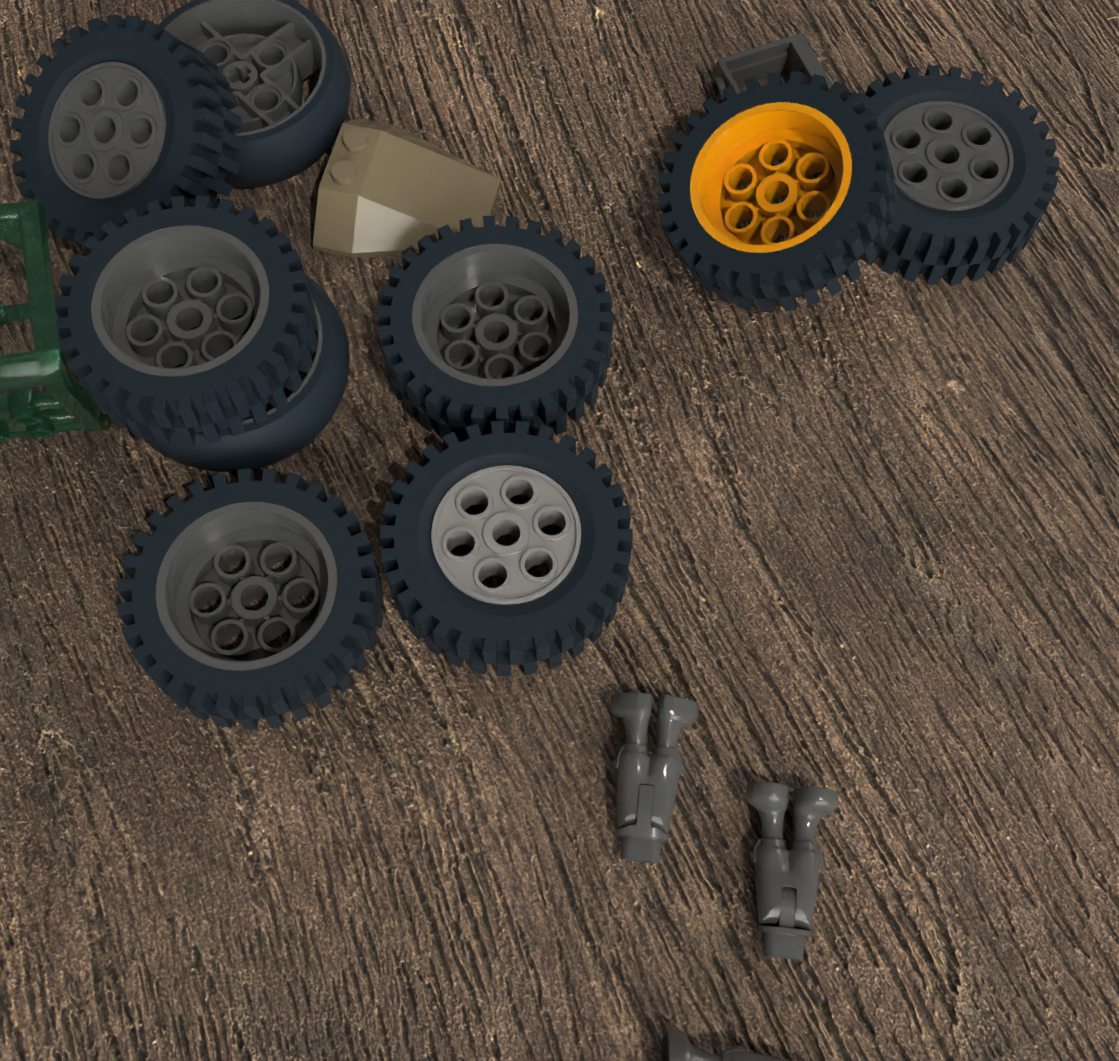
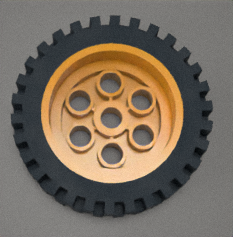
(738, 145)

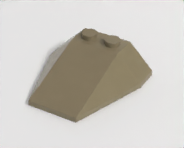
(392, 190)

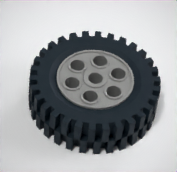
(527, 614)

